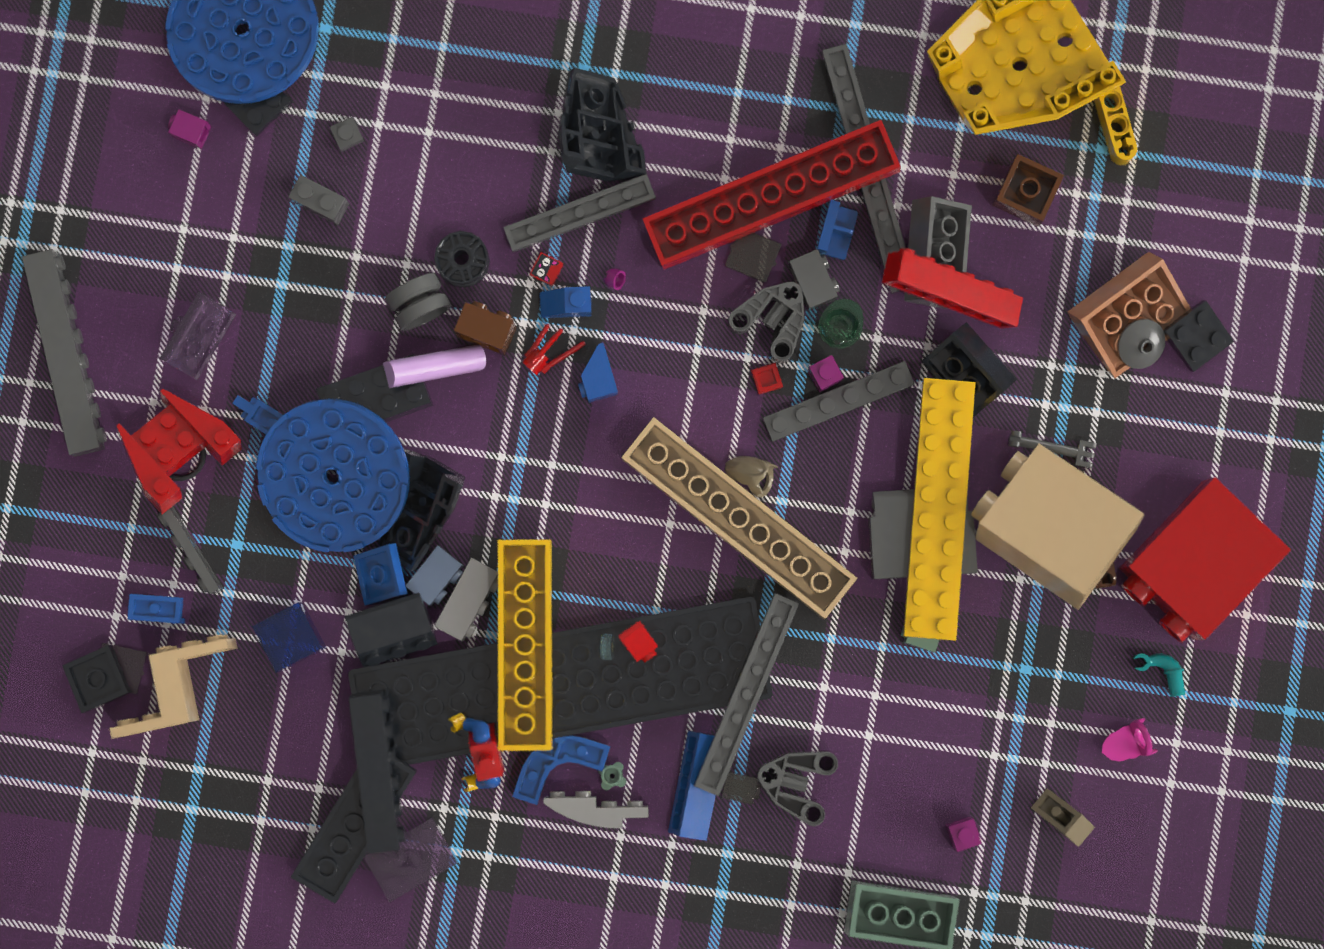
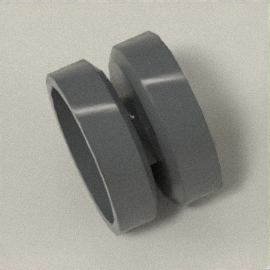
(418, 302)

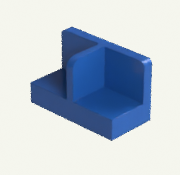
(837, 231)
(155, 608)

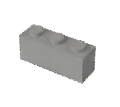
(468, 600)

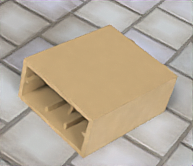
(1055, 524)

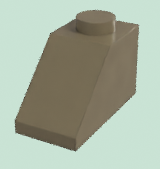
(1063, 817)

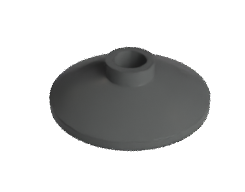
(1133, 340)

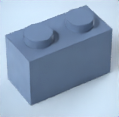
(435, 576)

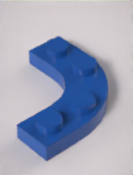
(541, 762)

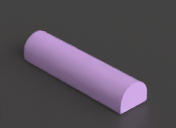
(434, 365)

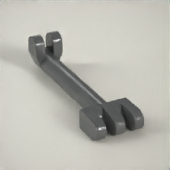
(1016, 440)

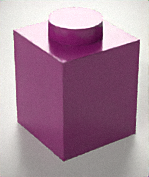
(189, 129)
(825, 373)
(963, 834)

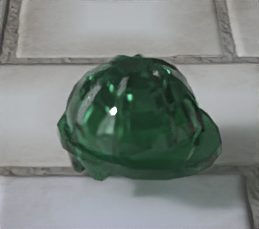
(841, 323)

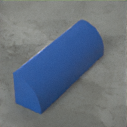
(691, 804)

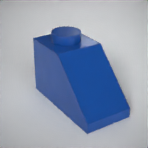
(566, 302)
(598, 377)

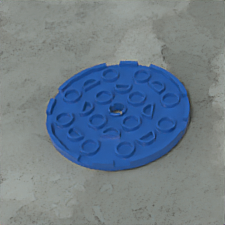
(243, 65)
(369, 468)

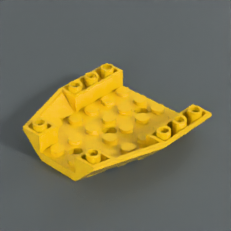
(1001, 32)

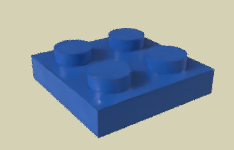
(380, 574)

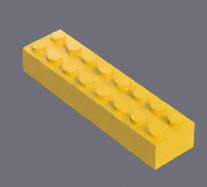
(524, 645)

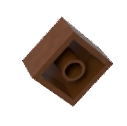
(1028, 190)
(485, 328)

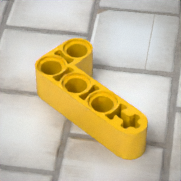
(1112, 138)

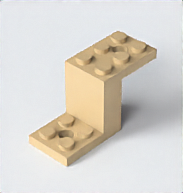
(173, 685)

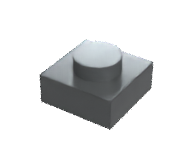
(347, 134)

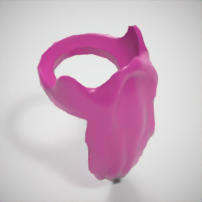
(1128, 742)

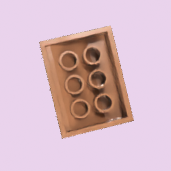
(1136, 293)

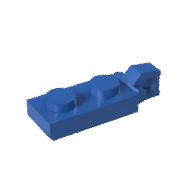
(257, 413)

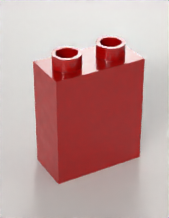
(1202, 561)

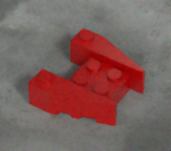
(171, 442)

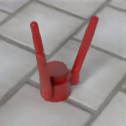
(536, 360)

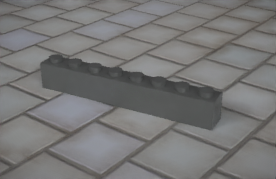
(63, 352)

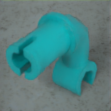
(1171, 669)

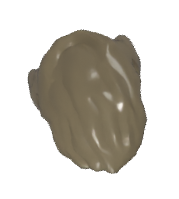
(750, 472)

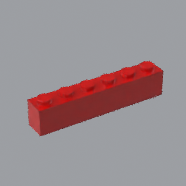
(952, 288)

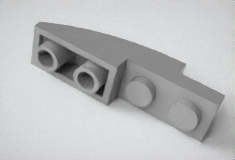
(585, 810)

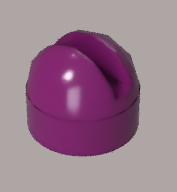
(615, 278)

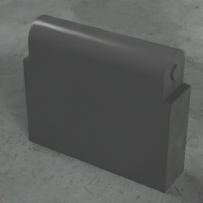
(892, 535)

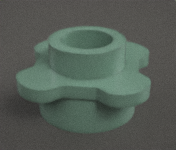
(618, 780)

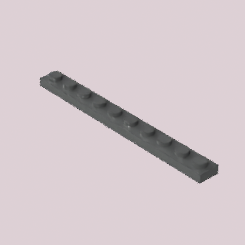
(854, 116)

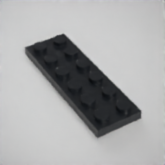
(342, 840)

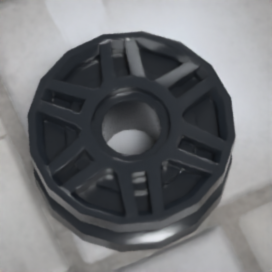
(455, 245)

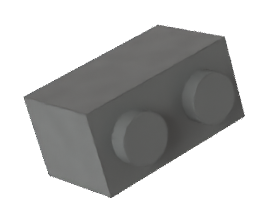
(319, 200)
(812, 276)

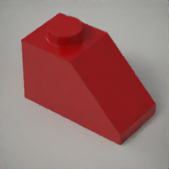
(639, 642)

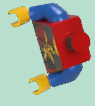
(484, 752)

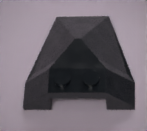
(596, 132)
(429, 504)

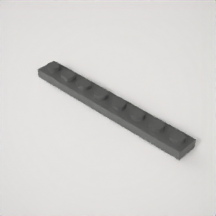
(746, 694)

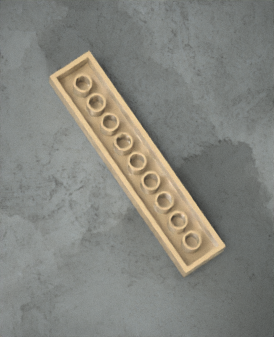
(739, 518)

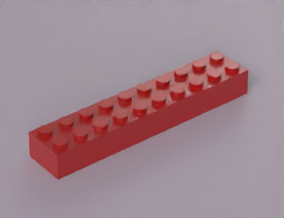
(772, 194)

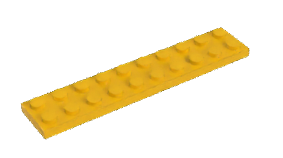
(939, 509)

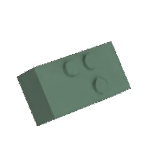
(901, 915)

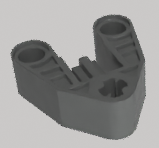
(757, 304)
(802, 761)

